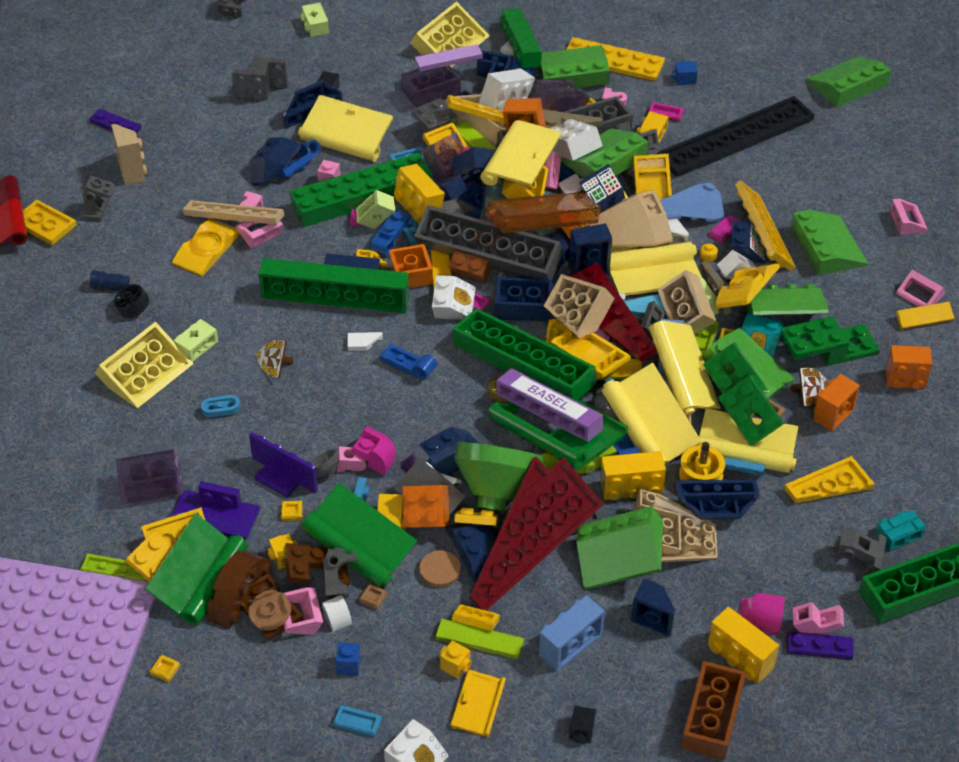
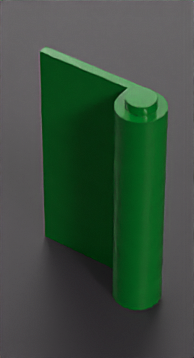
(356, 526)
(191, 569)

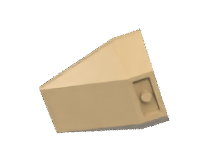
(637, 221)
(684, 534)

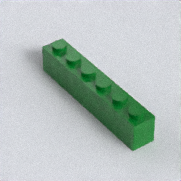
(521, 38)

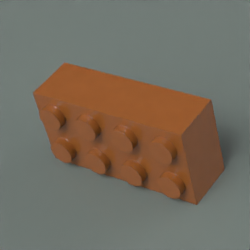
(713, 710)

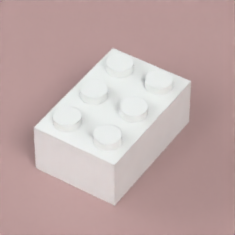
(504, 86)
(576, 139)

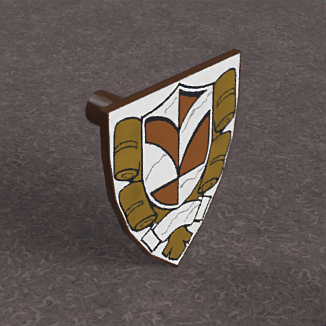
(271, 357)
(810, 384)

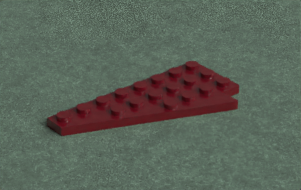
(540, 518)

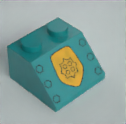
(764, 332)

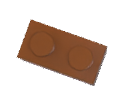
(470, 267)

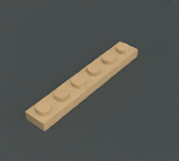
(233, 212)

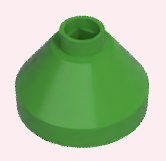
(492, 472)

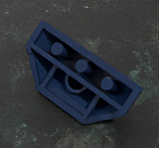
(303, 100)
(272, 158)
(440, 450)
(718, 497)
(472, 544)

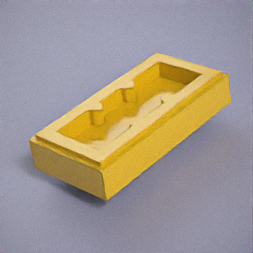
(475, 617)

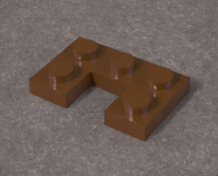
(302, 557)
(257, 587)

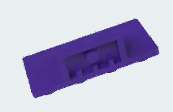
(282, 469)
(220, 508)

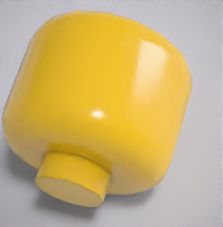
(708, 252)

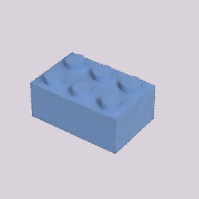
(571, 632)

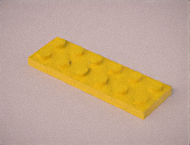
(626, 61)
(764, 226)

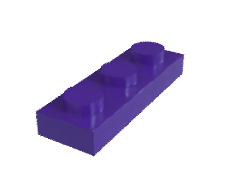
(106, 119)
(820, 645)

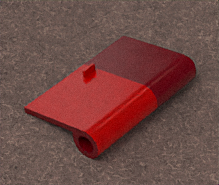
(11, 212)

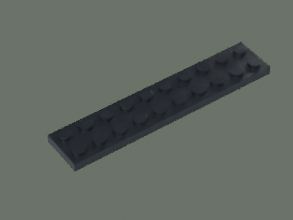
(737, 135)

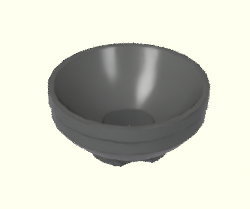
(326, 463)

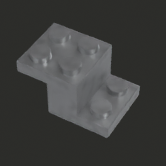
(260, 78)
(433, 116)

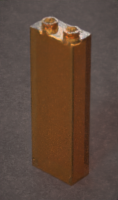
(542, 212)

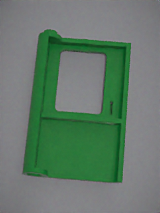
(560, 442)

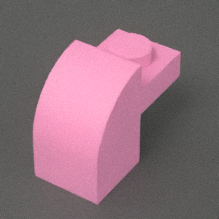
(810, 620)

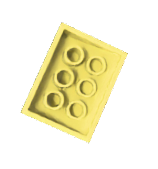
(449, 31)
(143, 366)

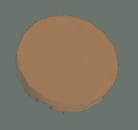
(440, 569)
(269, 610)

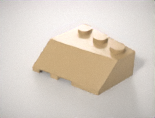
(129, 154)
(579, 304)

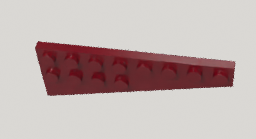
(619, 321)

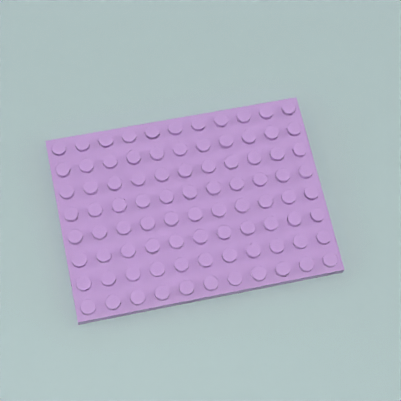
(64, 657)

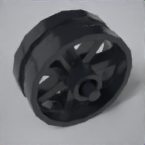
(131, 301)

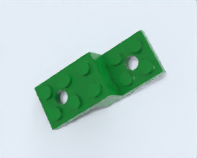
(829, 341)
(743, 394)

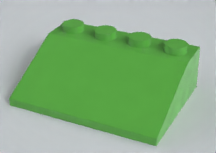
(582, 65)
(851, 80)
(617, 151)
(826, 242)
(788, 300)
(769, 371)
(620, 547)

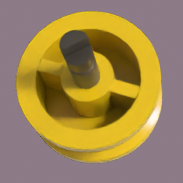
(702, 463)

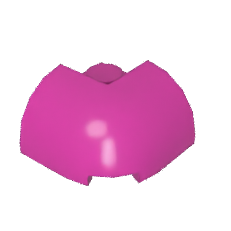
(376, 449)
(763, 612)

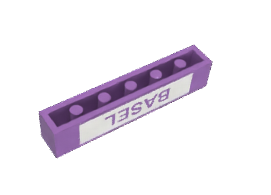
(550, 405)

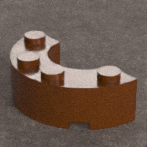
(233, 584)

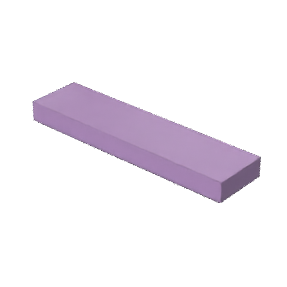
(448, 57)

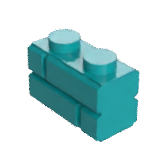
(901, 529)

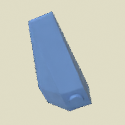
(695, 203)

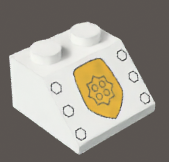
(452, 298)
(415, 744)

